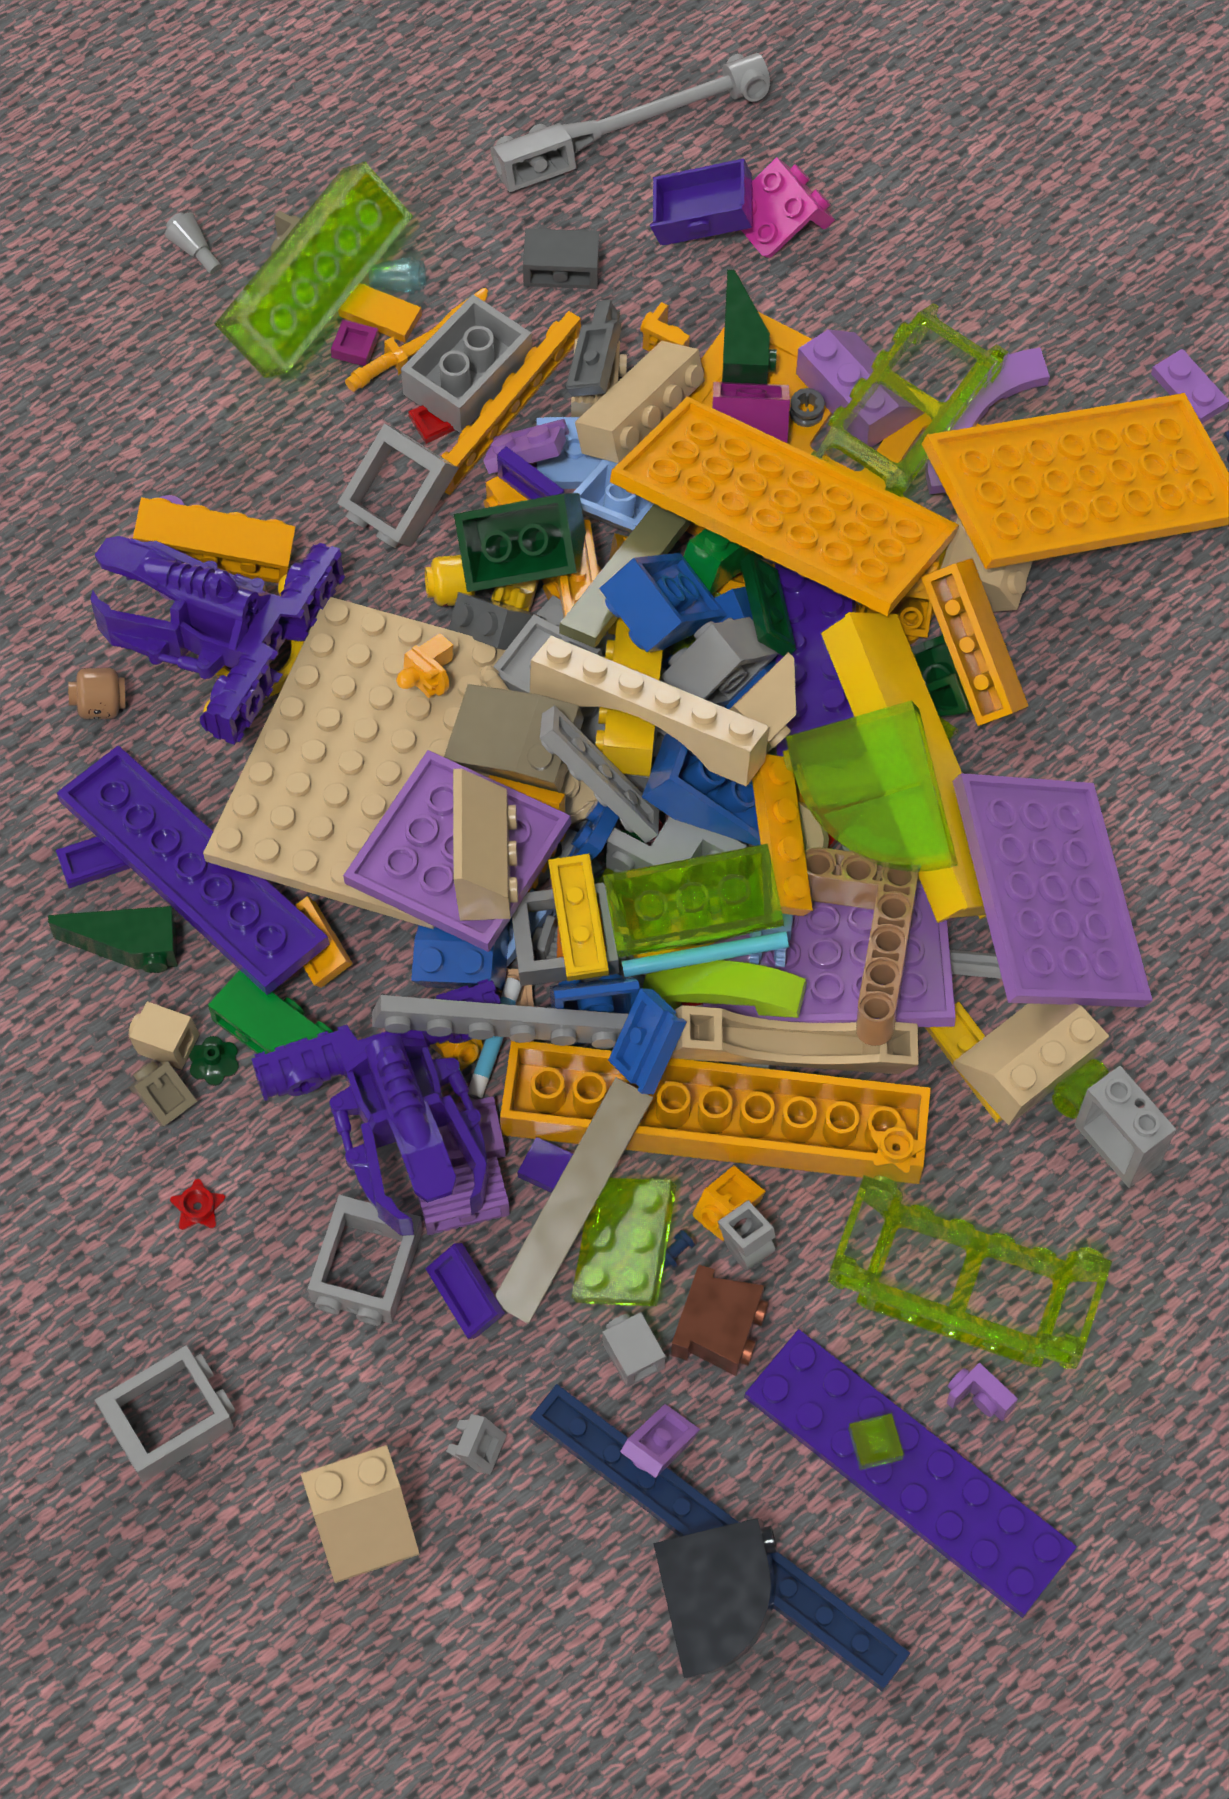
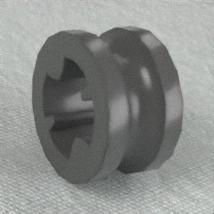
(807, 396)

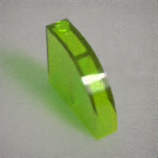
(875, 788)

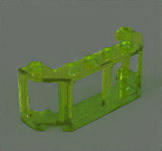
(943, 414)
(952, 1320)

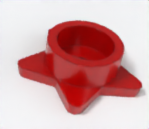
(197, 1194)

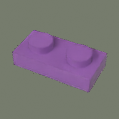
(1182, 375)
(659, 1440)

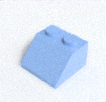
(610, 502)

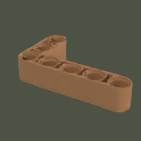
(852, 881)

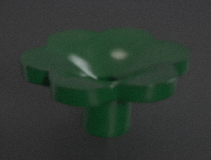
(215, 1067)

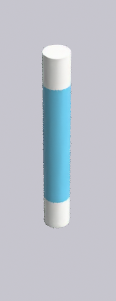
(492, 1045)

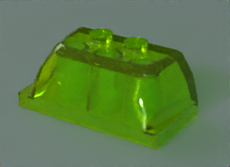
(693, 901)

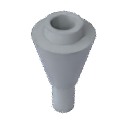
(187, 235)

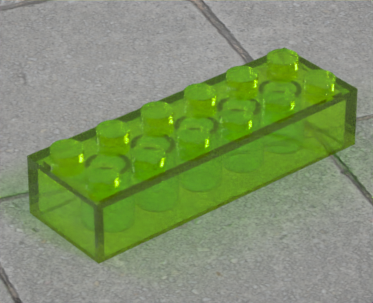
(314, 270)

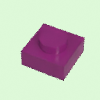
(354, 342)

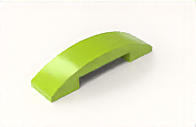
(731, 983)

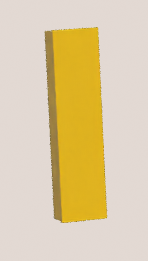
(882, 672)

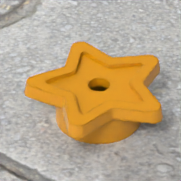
(898, 1136)

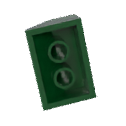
(521, 541)

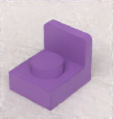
(989, 1392)

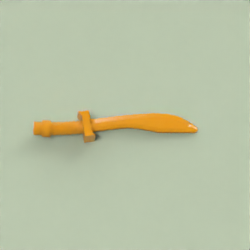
(397, 355)

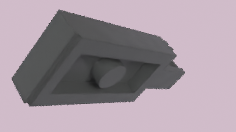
(595, 352)

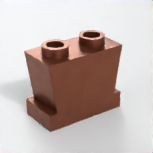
(719, 1321)

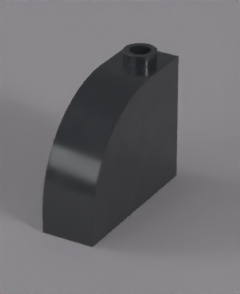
(718, 1592)

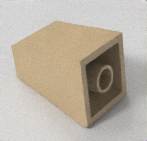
(360, 1513)

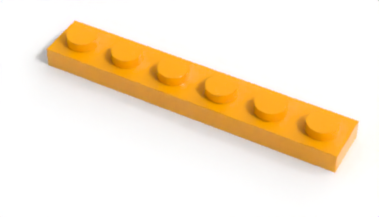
(515, 394)

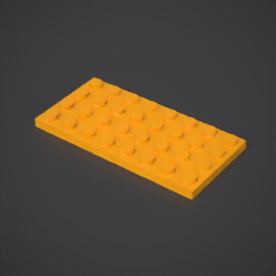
(1082, 479)
(785, 505)

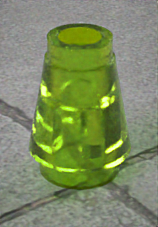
(1075, 1086)

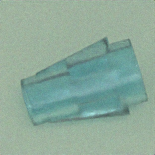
(399, 275)

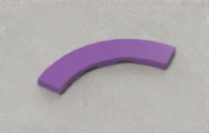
(1021, 372)

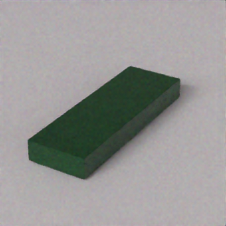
(767, 605)

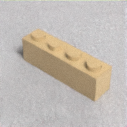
(639, 401)

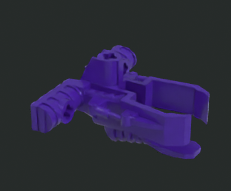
(218, 618)
(398, 1099)

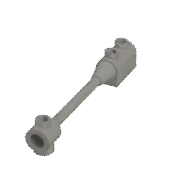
(552, 149)

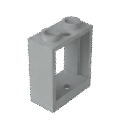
(423, 503)
(553, 969)
(1111, 1113)
(367, 1308)
(182, 1445)

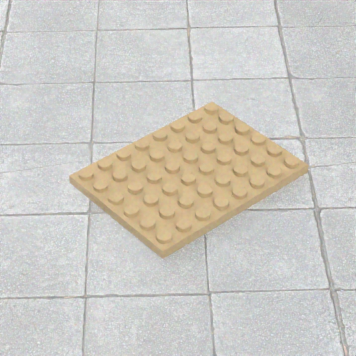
(340, 751)

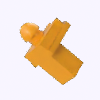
(425, 667)

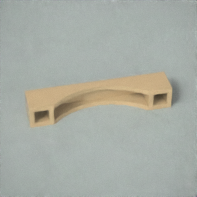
(715, 735)
(738, 1038)

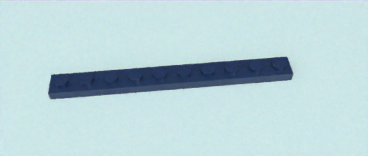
(688, 1512)

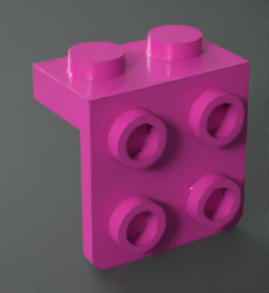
(783, 207)

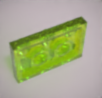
(625, 1243)

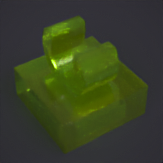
(876, 1441)

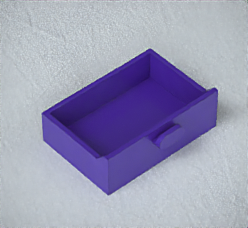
(702, 202)

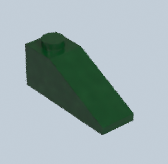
(745, 338)
(128, 936)

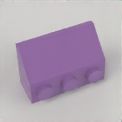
(833, 366)

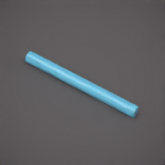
(705, 954)

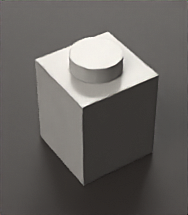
(633, 1348)

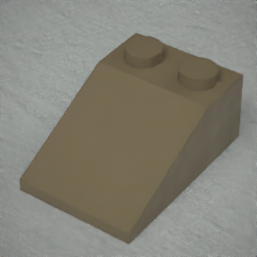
(501, 736)

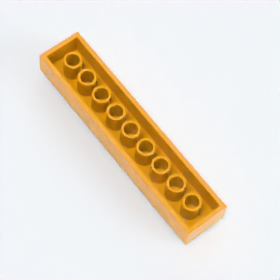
(718, 1111)

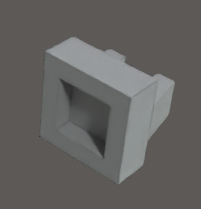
(478, 1444)

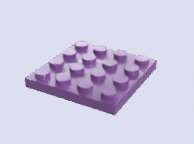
(411, 851)

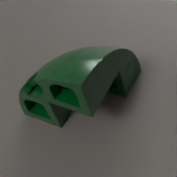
(941, 676)

